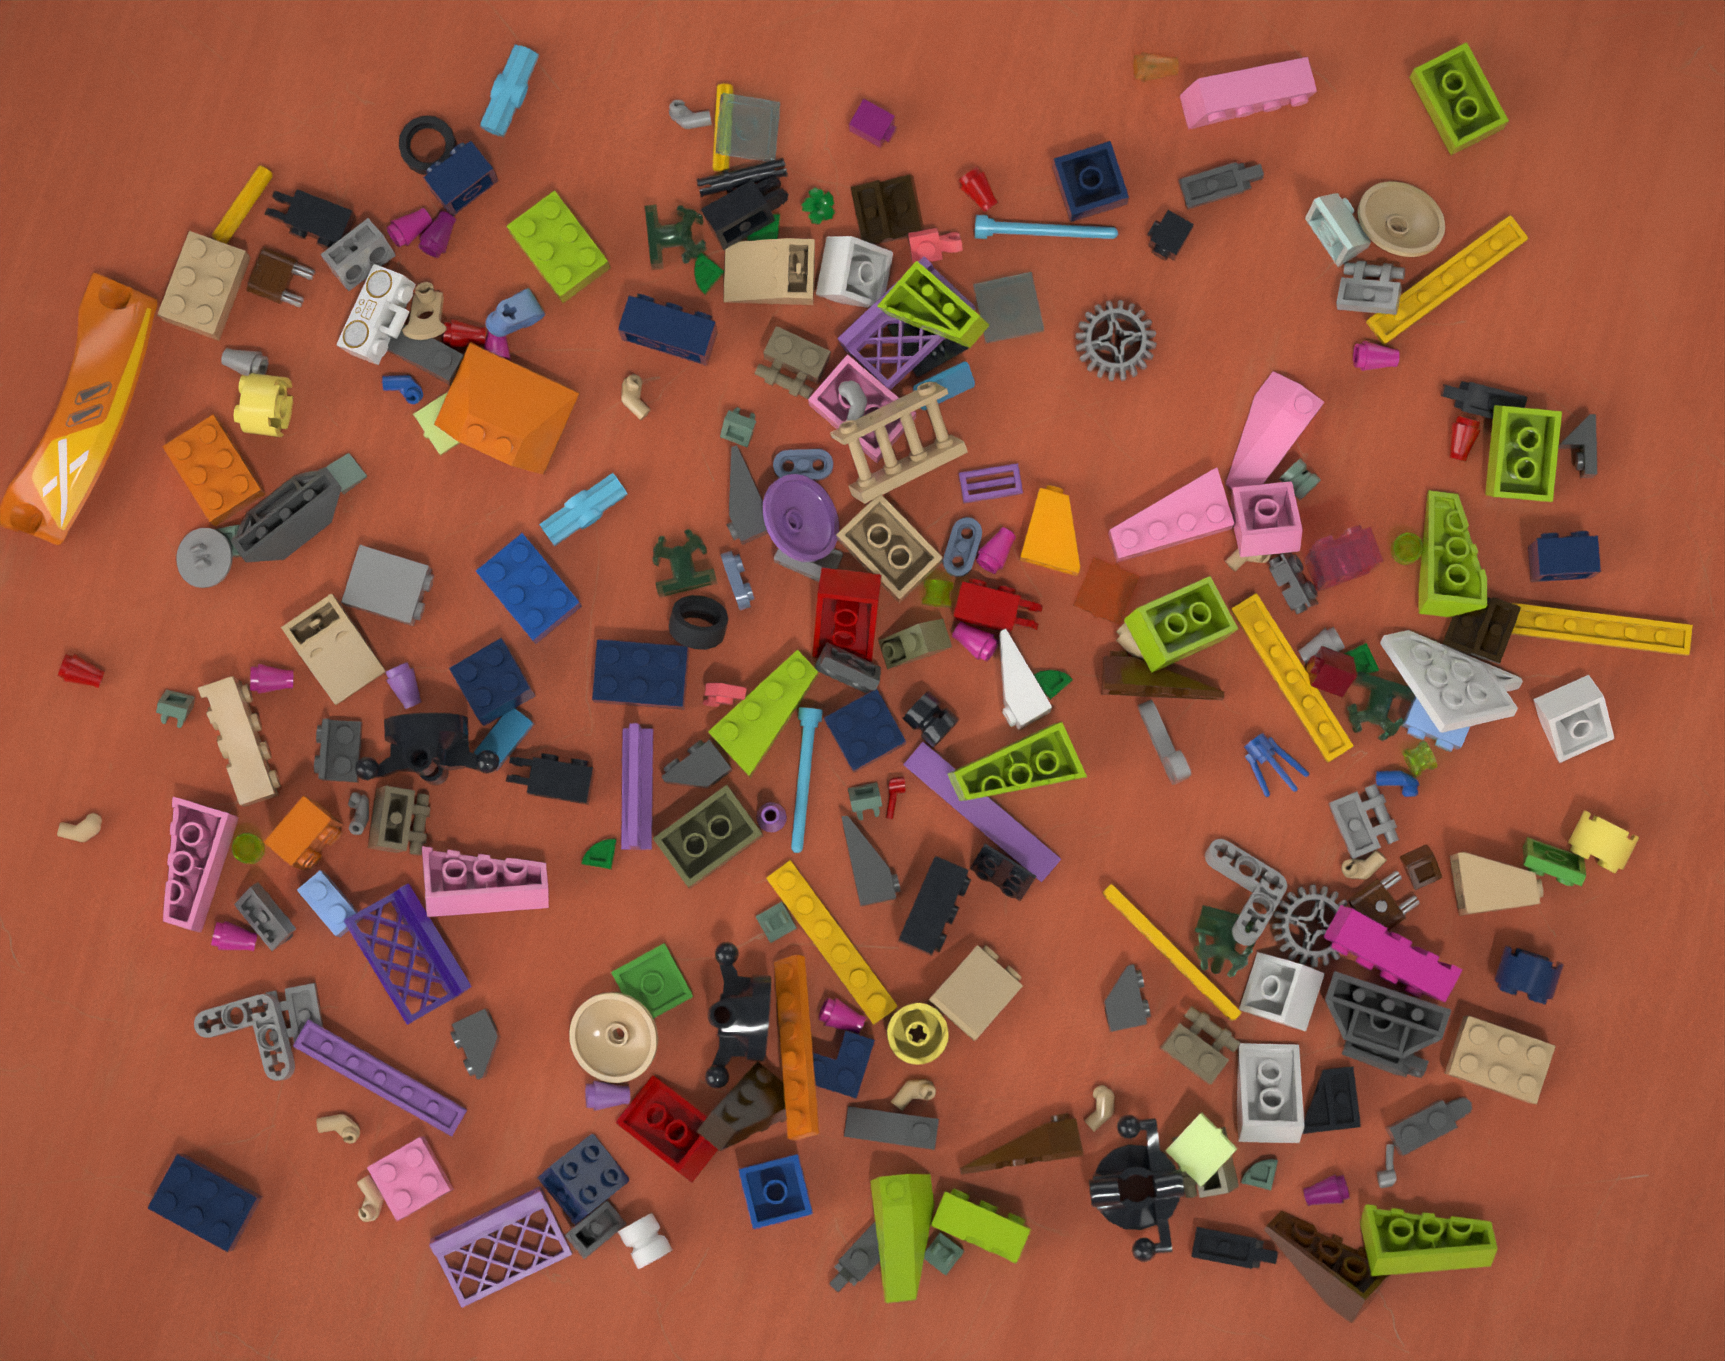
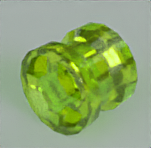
(1410, 544)
(937, 593)
(1419, 759)
(243, 845)

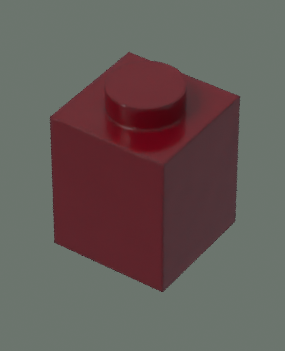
(1331, 671)

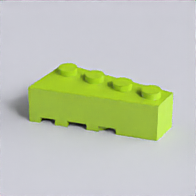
(758, 720)
(1024, 764)
(1424, 1243)

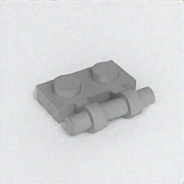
(1370, 295)
(1355, 825)
(302, 1005)

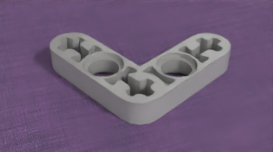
(1172, 761)
(1260, 890)
(261, 1023)

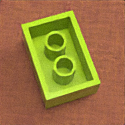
(1458, 98)
(558, 246)
(1523, 453)
(1180, 624)

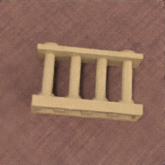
(920, 459)

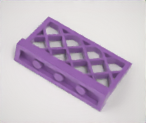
(872, 323)
(637, 788)
(488, 1223)

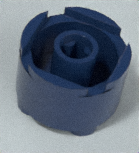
(1528, 974)

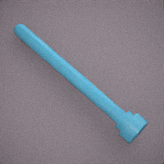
(987, 226)
(809, 720)

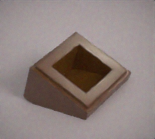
(1421, 867)

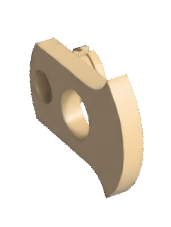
(425, 300)

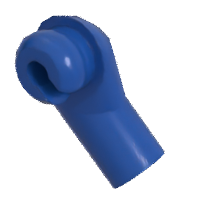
(406, 385)
(1398, 778)

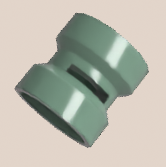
(1301, 478)

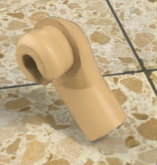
(631, 396)
(1236, 561)
(83, 831)
(1363, 868)
(914, 1090)
(1104, 1107)
(342, 1125)
(373, 1199)

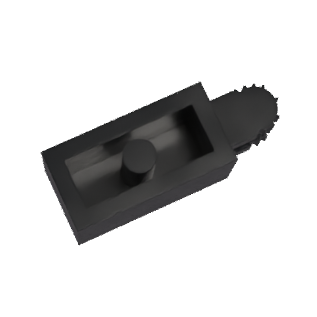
(744, 210)
(313, 217)
(555, 779)

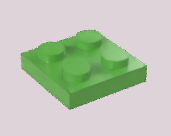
(1547, 859)
(654, 981)

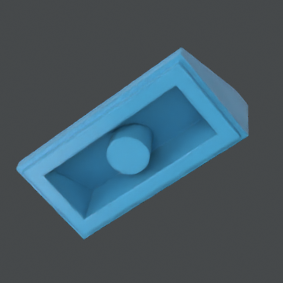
(955, 379)
(506, 735)

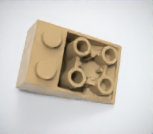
(770, 272)
(333, 649)

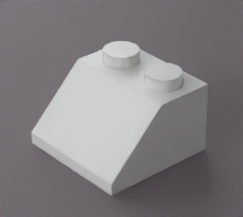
(853, 271)
(1574, 718)
(1281, 991)

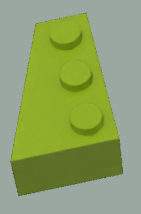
(933, 307)
(981, 1225)

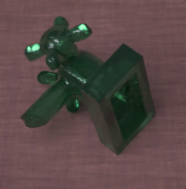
(672, 235)
(682, 566)
(1379, 704)
(1219, 925)

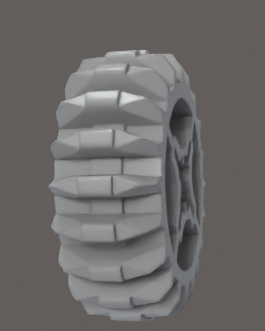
(1102, 342)
(1287, 917)

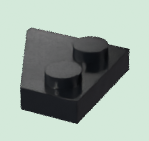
(1333, 1102)

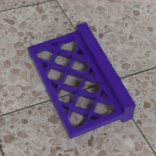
(428, 941)

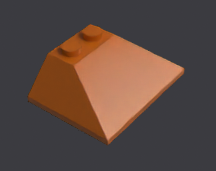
(505, 410)

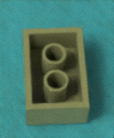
(708, 837)

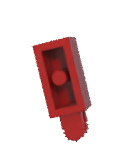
(993, 607)

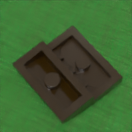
(887, 209)
(1483, 631)

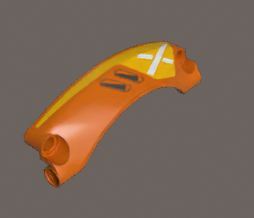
(92, 409)

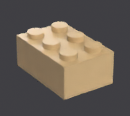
(204, 285)
(889, 547)
(1500, 1059)

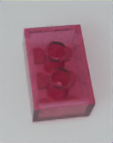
(1344, 558)

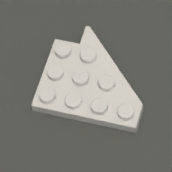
(1450, 684)

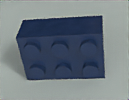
(668, 329)
(640, 674)
(204, 1202)

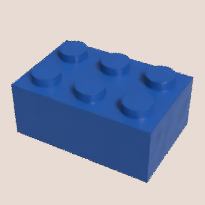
(529, 588)

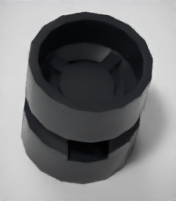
(930, 719)

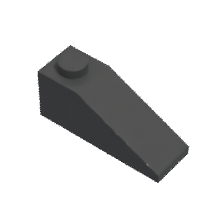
(428, 356)
(744, 502)
(870, 871)
(891, 1127)

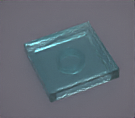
(747, 127)
(1009, 307)

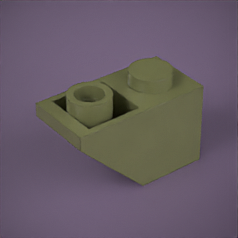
(915, 643)

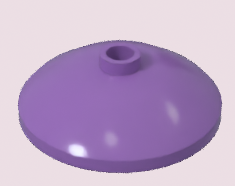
(800, 518)

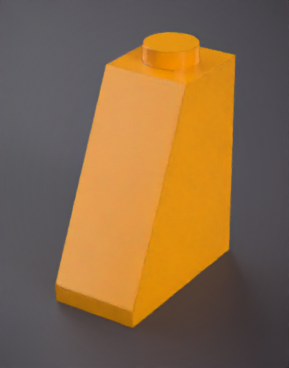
(1052, 533)

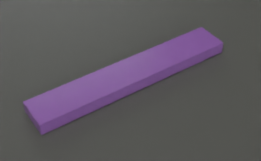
(984, 815)
(379, 1077)

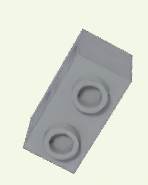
(356, 253)

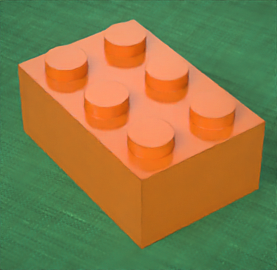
(214, 470)
(304, 834)

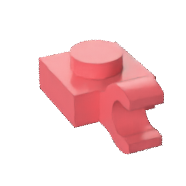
(930, 245)
(723, 694)

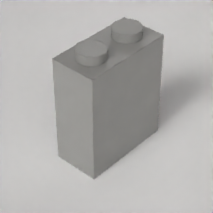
(388, 585)

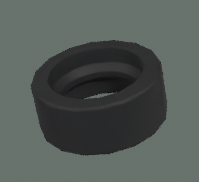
(412, 128)
(695, 636)

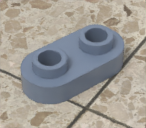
(803, 463)
(962, 547)
(733, 567)

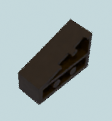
(748, 1108)

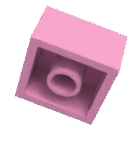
(1266, 519)
(410, 1178)

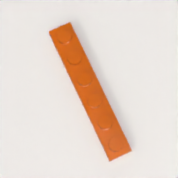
(796, 1047)

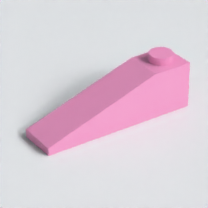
(1273, 425)

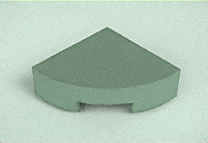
(1261, 1174)

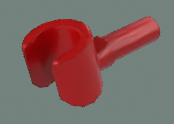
(896, 786)

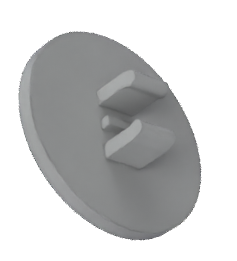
(204, 557)

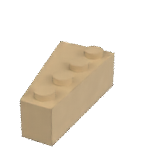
(240, 740)

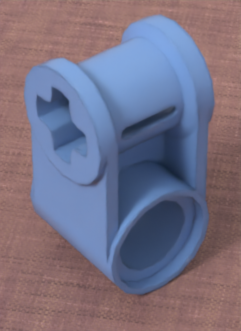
(514, 313)

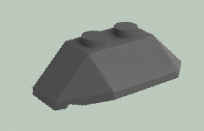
(288, 517)
(1383, 1017)

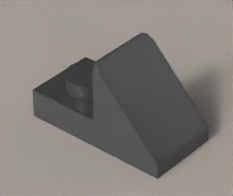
(1585, 439)
(595, 1229)

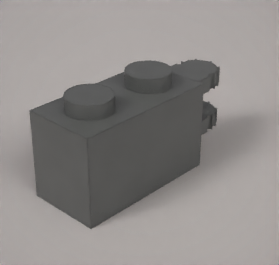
(1427, 1124)

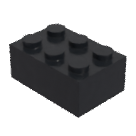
(935, 906)

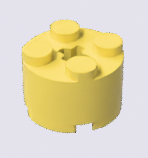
(264, 404)
(1603, 841)
(933, 1025)

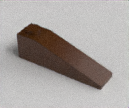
(1044, 1143)
(1331, 1268)

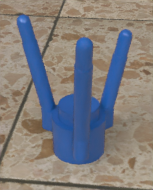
(1261, 750)

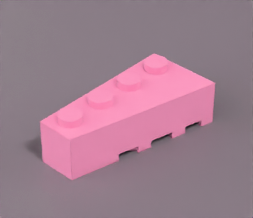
(195, 861)

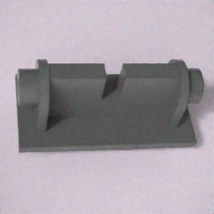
(1290, 571)

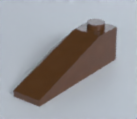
(1133, 677)

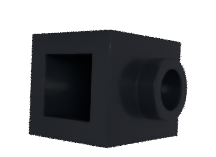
(1169, 235)

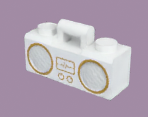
(377, 314)

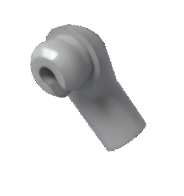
(686, 118)
(856, 398)
(361, 815)

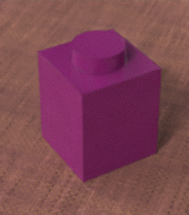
(873, 123)

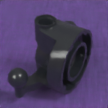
(423, 743)
(749, 1011)
(1140, 1161)

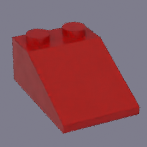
(847, 611)
(668, 1128)

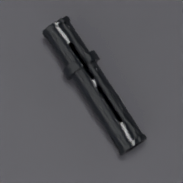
(729, 180)

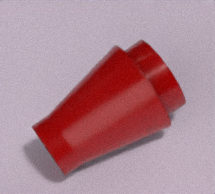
(977, 188)
(461, 334)
(1463, 437)
(79, 671)

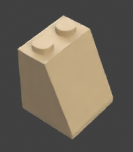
(1492, 886)
(976, 991)

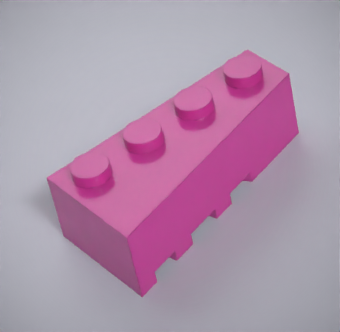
(1391, 955)

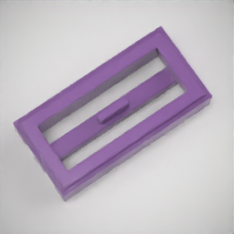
(992, 483)

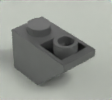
(699, 769)
(1124, 1002)
(479, 1041)

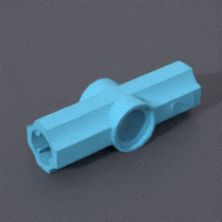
(509, 90)
(583, 509)

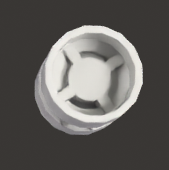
(645, 1240)

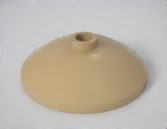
(1401, 219)
(600, 1047)

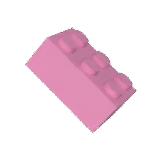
(835, 407)

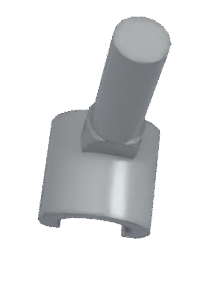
(1387, 1177)

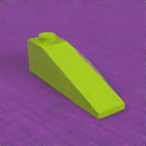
(1450, 569)
(903, 1222)

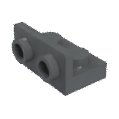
(848, 668)
(338, 750)
(265, 916)

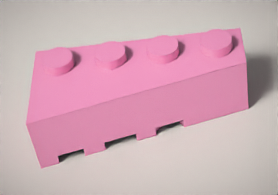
(1247, 92)
(1181, 517)
(481, 884)

